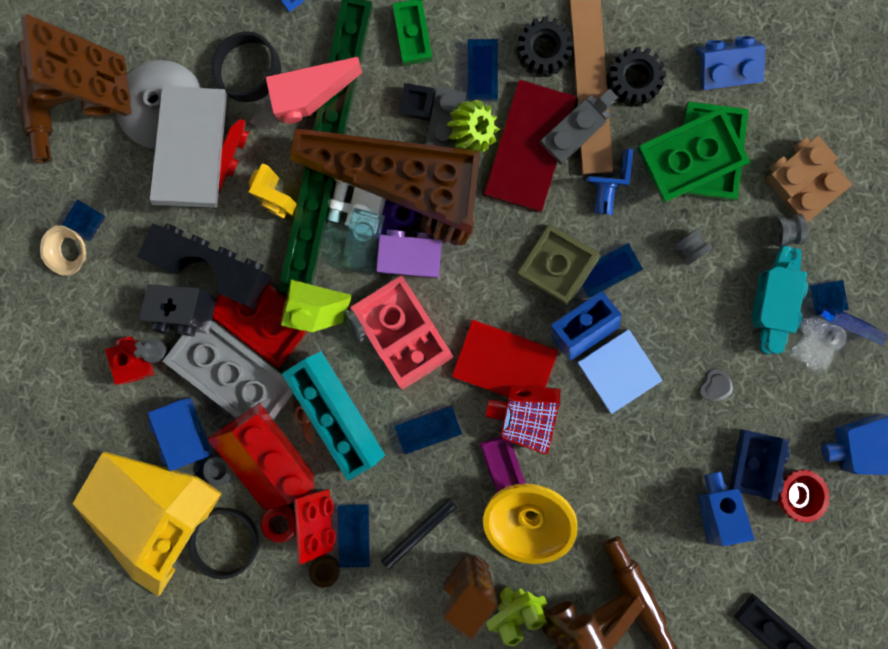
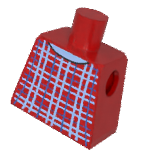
(527, 416)

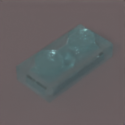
(362, 240)

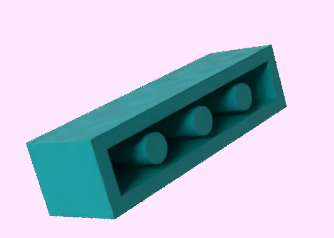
(334, 415)

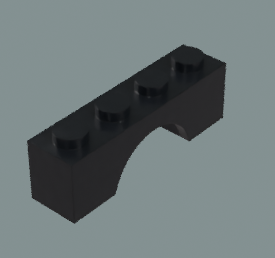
(173, 252)

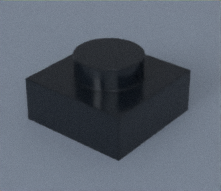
(416, 101)

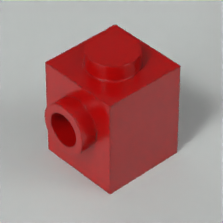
(124, 364)

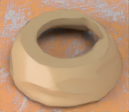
(51, 250)

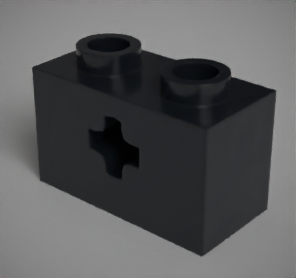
(177, 309)

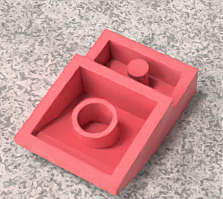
(402, 332)

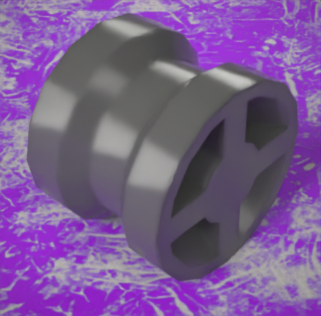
(789, 230)
(692, 246)

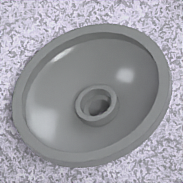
(144, 83)

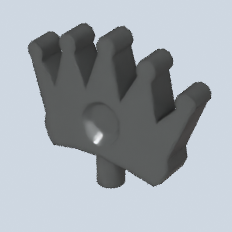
(354, 326)

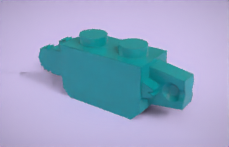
(779, 300)

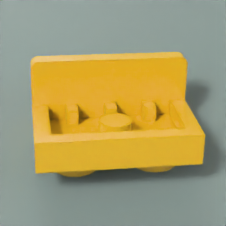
(263, 188)

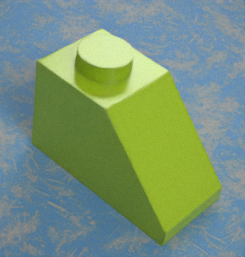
(313, 307)

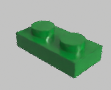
(412, 32)

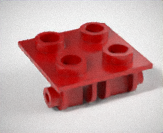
(314, 525)

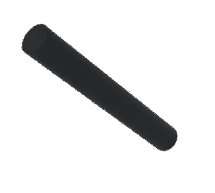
(419, 533)

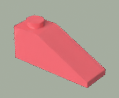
(307, 89)

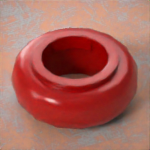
(269, 532)

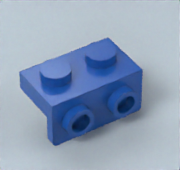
(731, 62)

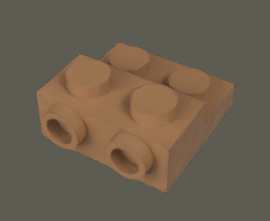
(808, 178)

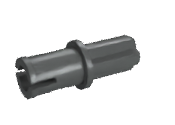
(152, 350)

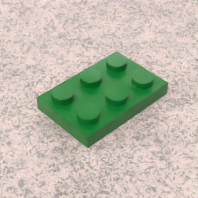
(693, 155)
(728, 185)

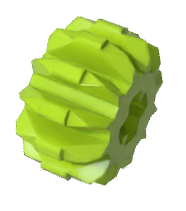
(473, 126)

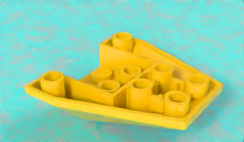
(144, 514)

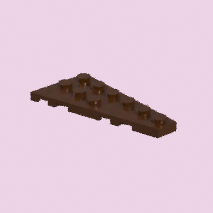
(414, 175)

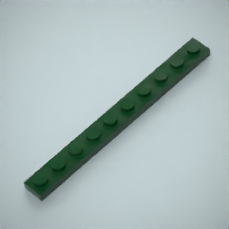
(331, 117)

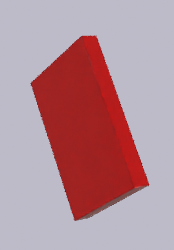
(260, 327)
(502, 360)

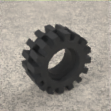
(544, 30)
(643, 61)

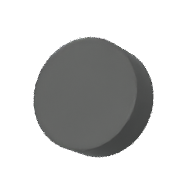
(216, 471)

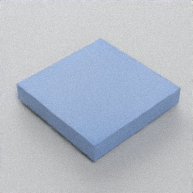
(619, 371)

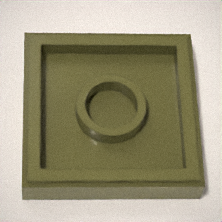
(558, 265)

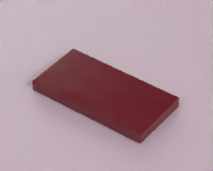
(522, 164)

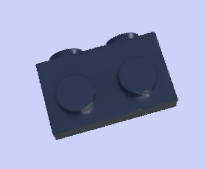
(759, 464)

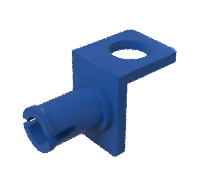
(606, 186)

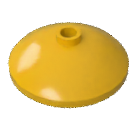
(527, 535)

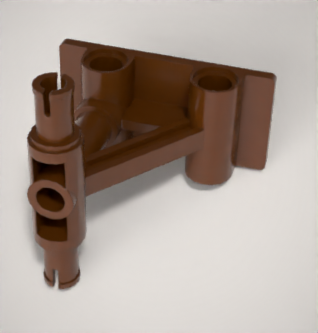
(62, 69)
(608, 623)

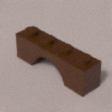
(471, 595)

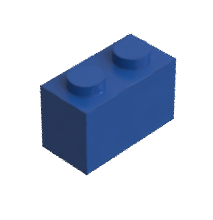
(586, 325)
(179, 434)

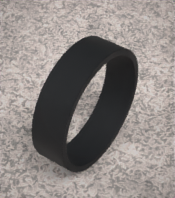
(224, 49)
(202, 567)

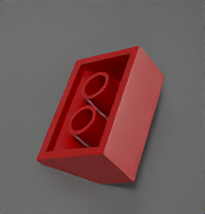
(263, 458)

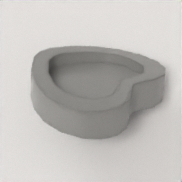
(717, 386)

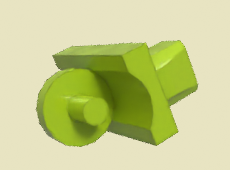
(513, 611)

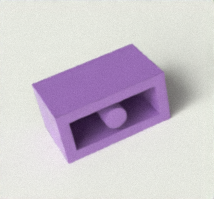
(409, 255)

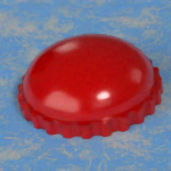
(804, 496)

